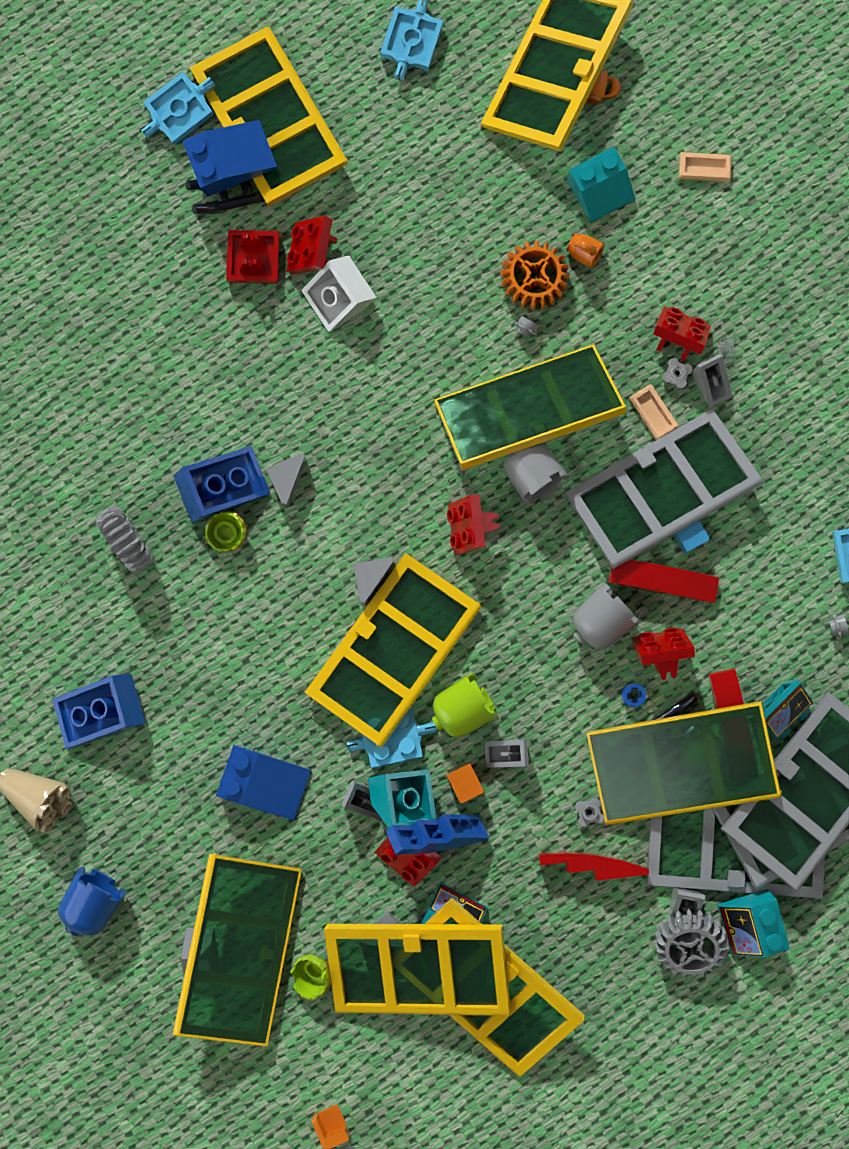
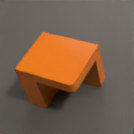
(465, 783)
(330, 1127)

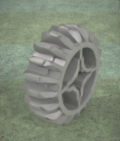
(124, 539)
(688, 934)

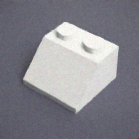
(338, 292)

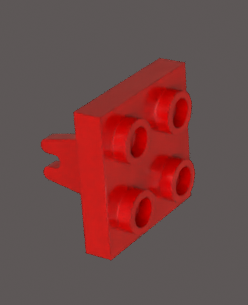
(309, 245)
(253, 256)
(681, 330)
(469, 524)
(663, 649)
(409, 866)

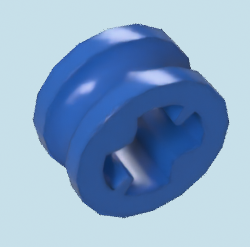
(639, 701)

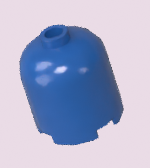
(89, 902)

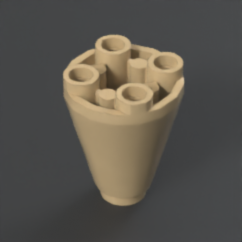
(36, 797)

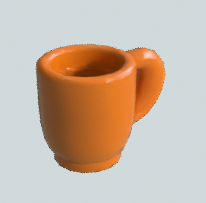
(599, 88)
(585, 249)

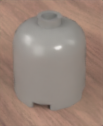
(534, 472)
(602, 619)

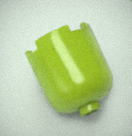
(463, 707)

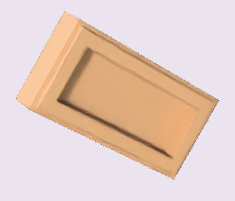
(704, 167)
(653, 412)

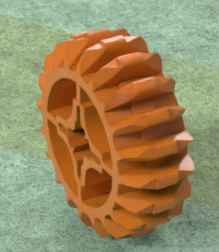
(521, 292)

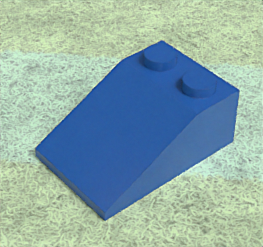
(229, 156)
(221, 483)
(98, 710)
(263, 782)

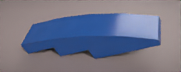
(437, 835)

